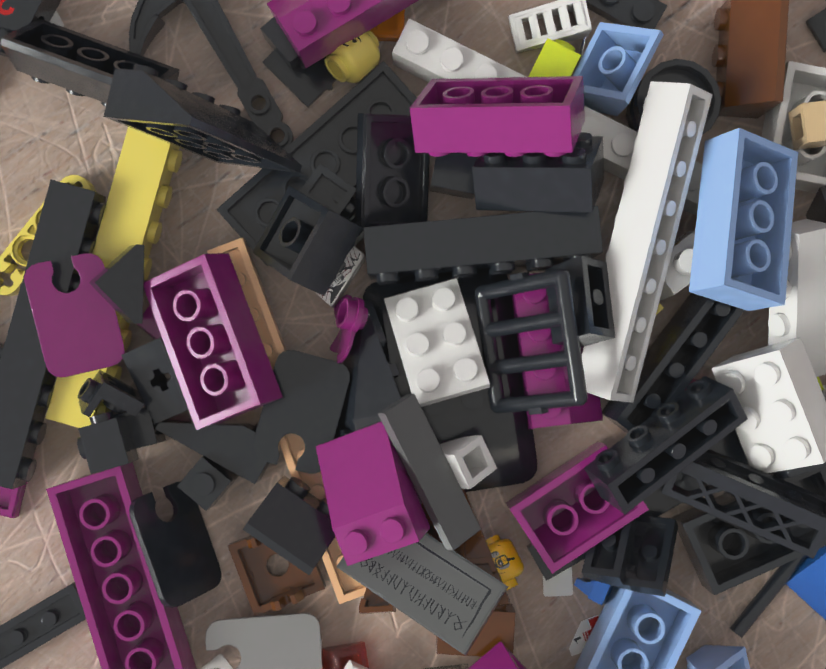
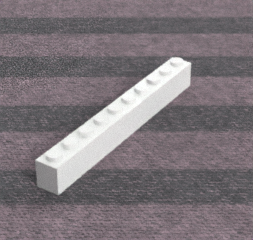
(439, 57)

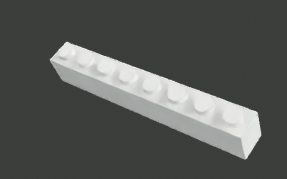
(646, 233)

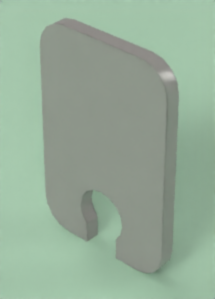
(270, 640)

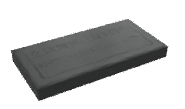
(433, 589)

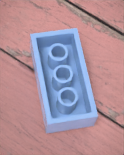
(744, 221)
(639, 631)

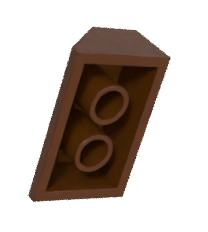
(750, 56)

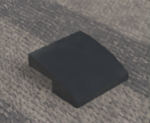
(635, 556)

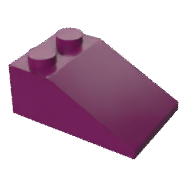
(369, 494)

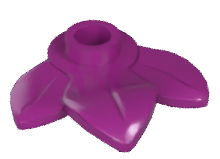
(350, 317)

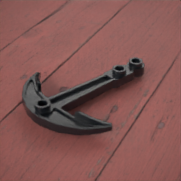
(147, 23)

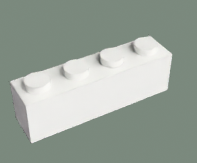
(805, 294)

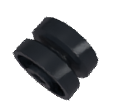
(675, 72)

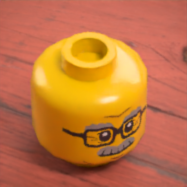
(506, 560)

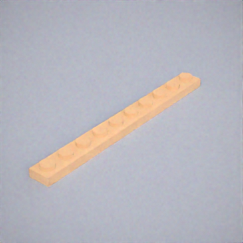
(291, 444)

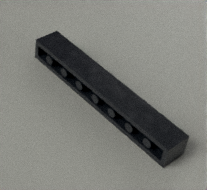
(26, 385)

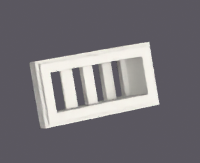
(547, 11)

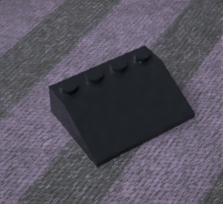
(191, 121)

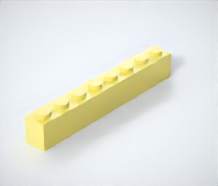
(129, 218)

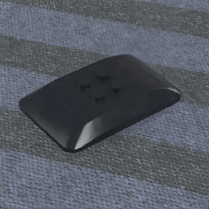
(470, 414)

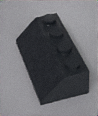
(73, 59)

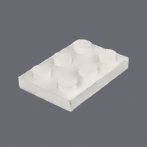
(436, 343)

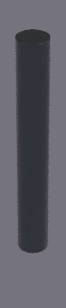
(765, 596)

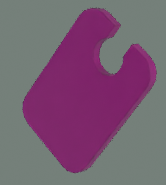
(77, 327)

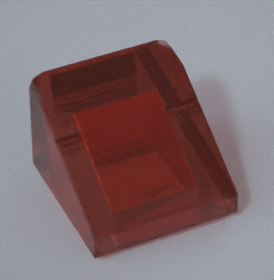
(338, 656)

